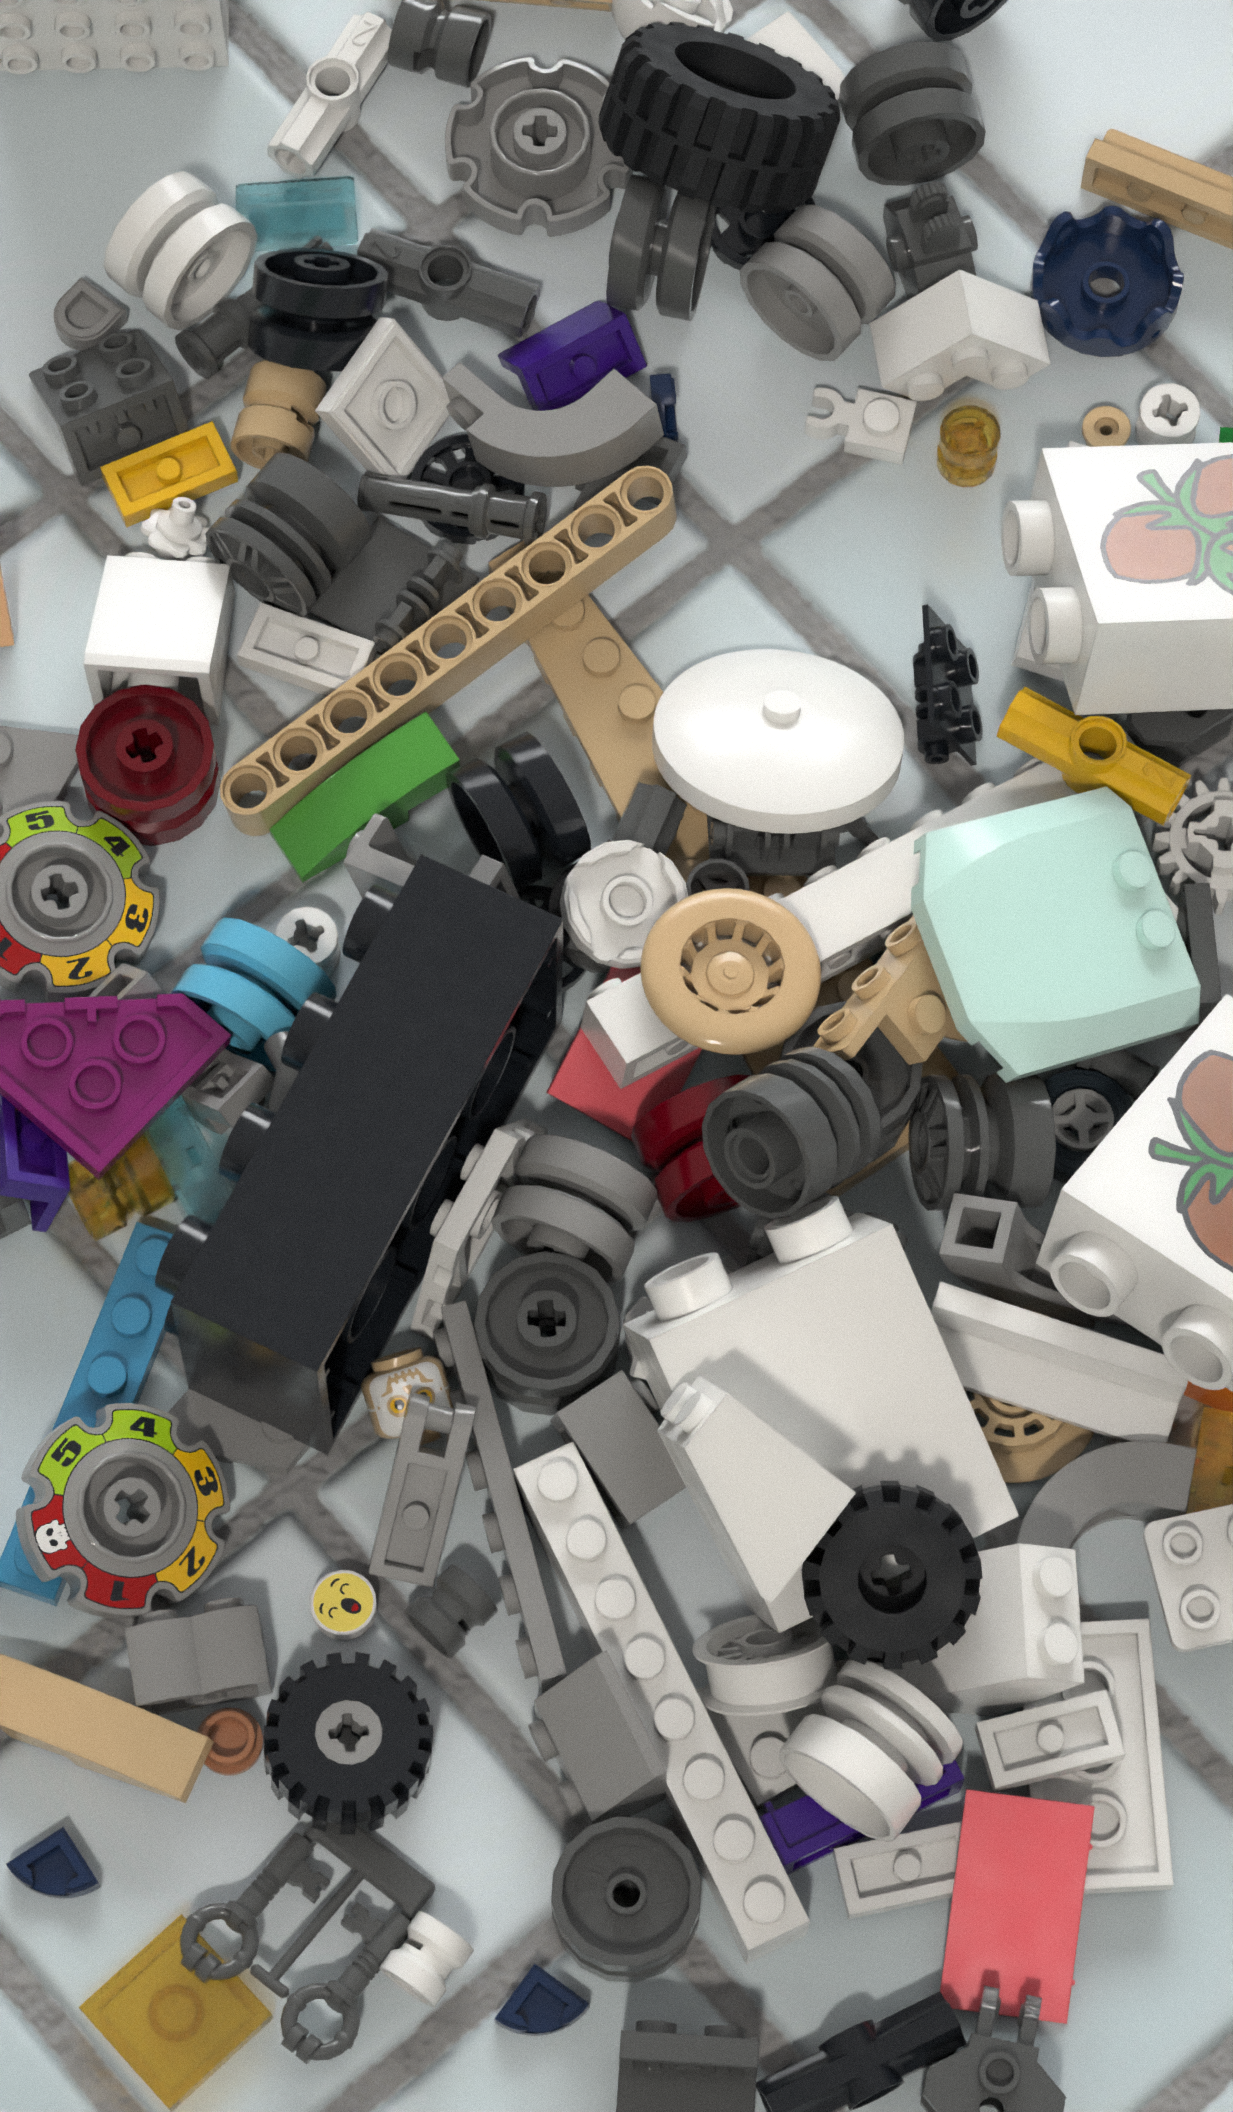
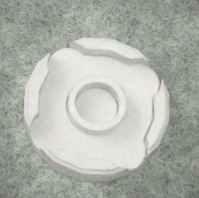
(616, 900)

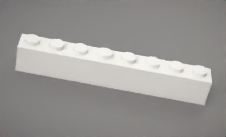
(700, 1777)

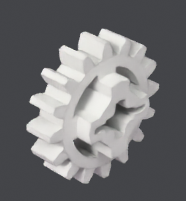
(1198, 843)

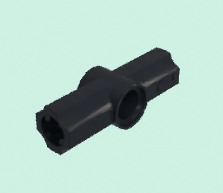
(866, 2060)

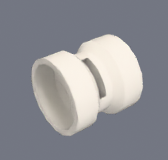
(426, 1959)

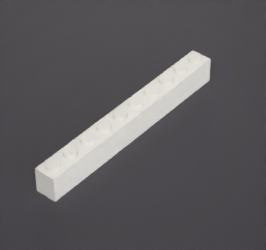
(842, 909)

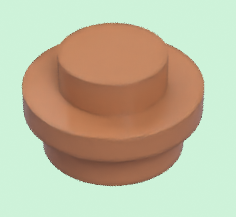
(235, 1738)

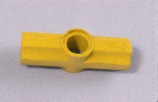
(1062, 737)

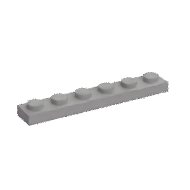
(506, 1525)

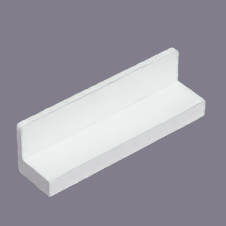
(1057, 1367)

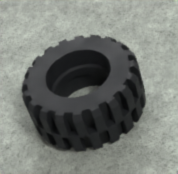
(718, 117)

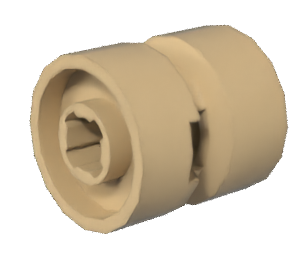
(277, 413)

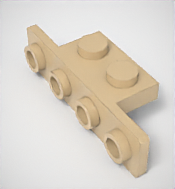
(895, 996)

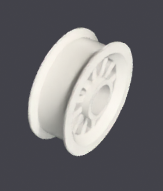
(764, 1671)

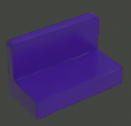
(574, 356)
(31, 1166)

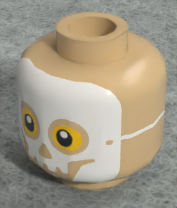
(390, 1384)

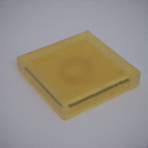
(170, 2021)

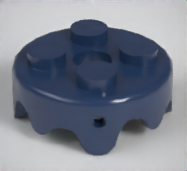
(1111, 247)

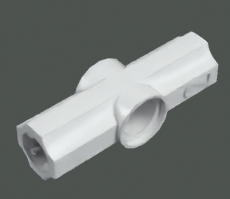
(320, 119)

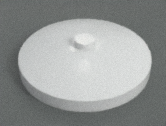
(777, 741)

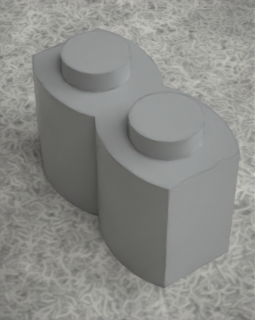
(198, 1658)

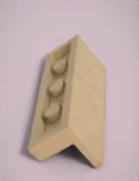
(1161, 185)

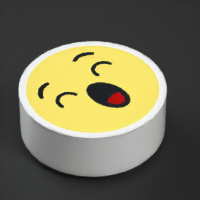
(343, 1605)

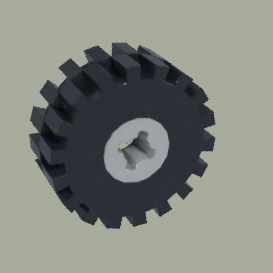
(344, 1776)

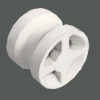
(1155, 427)
(317, 924)

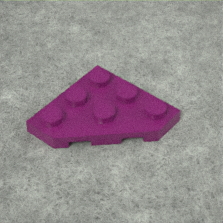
(102, 1067)

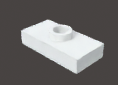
(303, 650)
(1050, 1741)
(898, 1872)

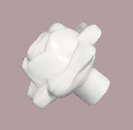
(176, 531)

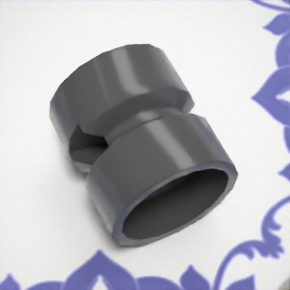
(439, 39)

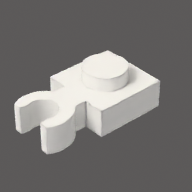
(873, 425)

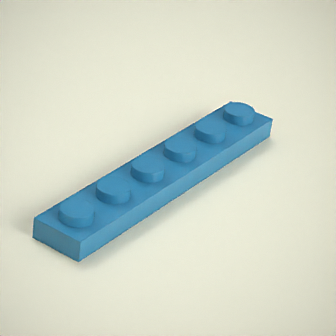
(109, 1373)

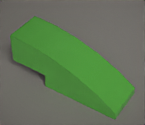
(381, 780)

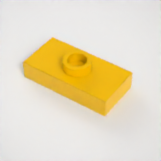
(174, 468)

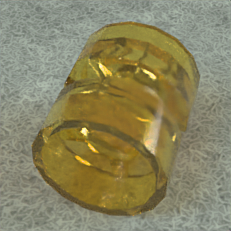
(129, 1186)

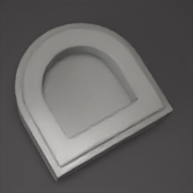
(86, 316)

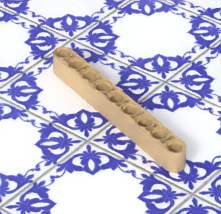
(462, 623)

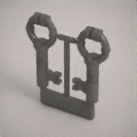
(371, 1862)

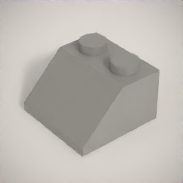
(598, 1744)

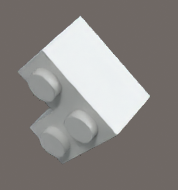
(958, 332)

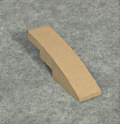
(99, 1730)

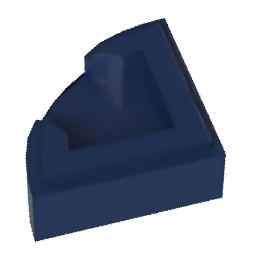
(664, 395)
(54, 1868)
(541, 2006)

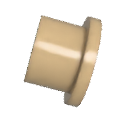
(1106, 427)

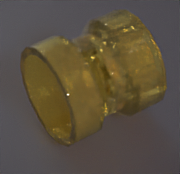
(965, 432)

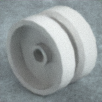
(180, 250)

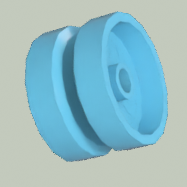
(252, 985)

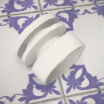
(871, 1750)

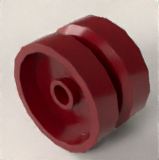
(149, 763)
(672, 1143)

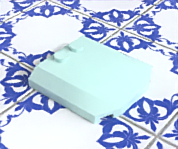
(1053, 933)

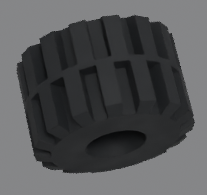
(932, 1597)

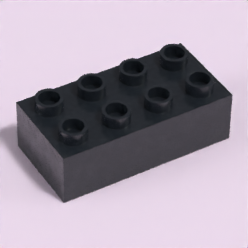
(344, 1181)

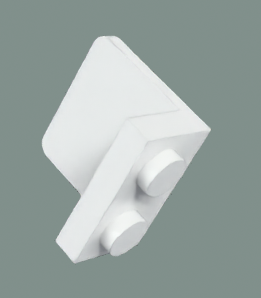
(1194, 1576)

